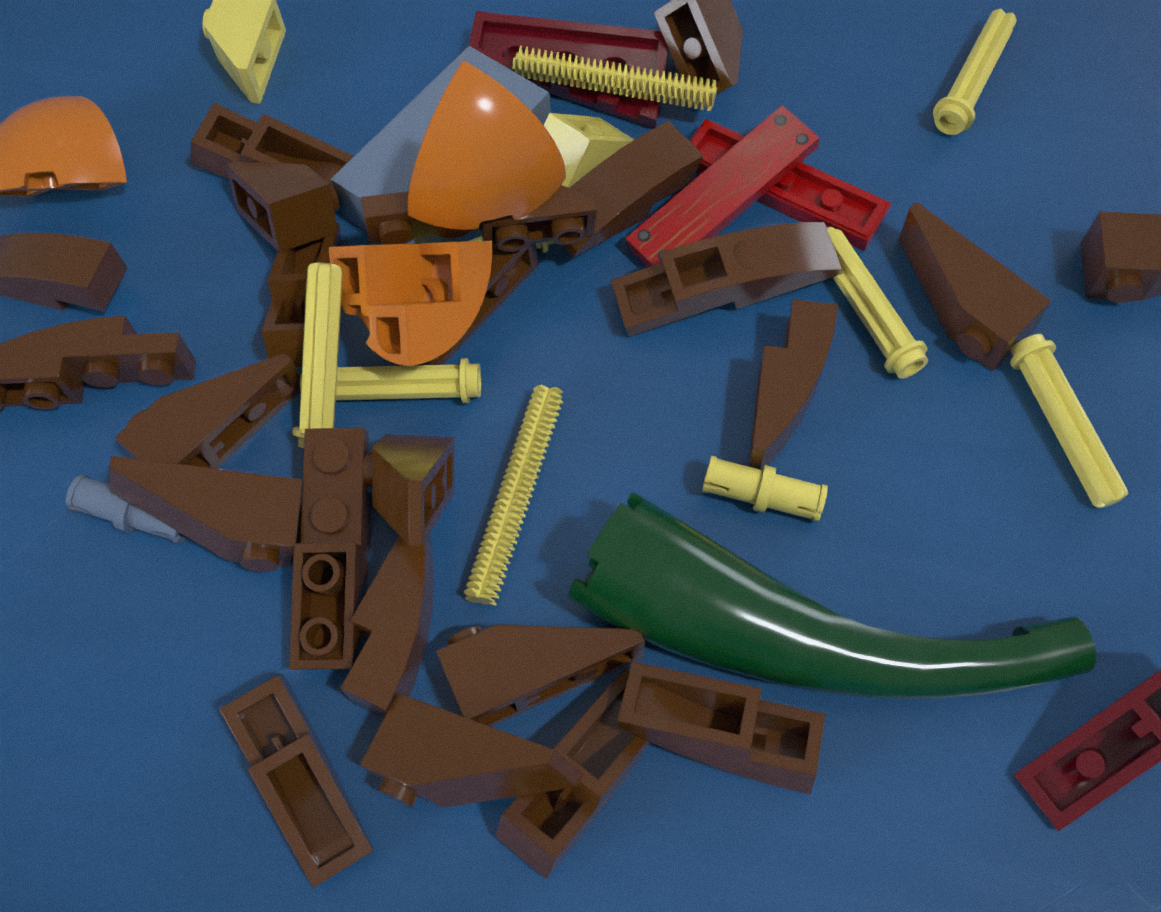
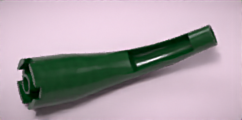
(729, 614)

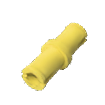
(765, 489)

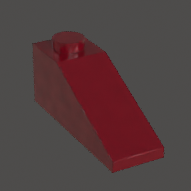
(1098, 755)

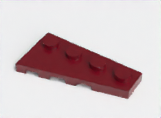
(503, 34)

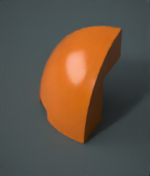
(59, 147)
(482, 157)
(414, 295)

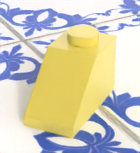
(246, 41)
(583, 142)

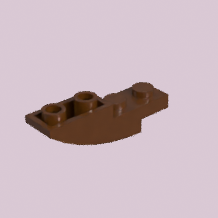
(561, 219)
(725, 269)
(57, 361)
(333, 550)

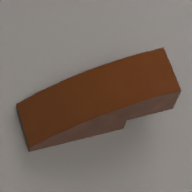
(232, 137)
(636, 179)
(59, 270)
(287, 285)
(790, 378)
(396, 626)
(723, 726)
(297, 779)
(549, 823)

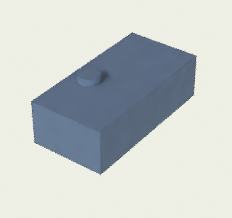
(390, 157)

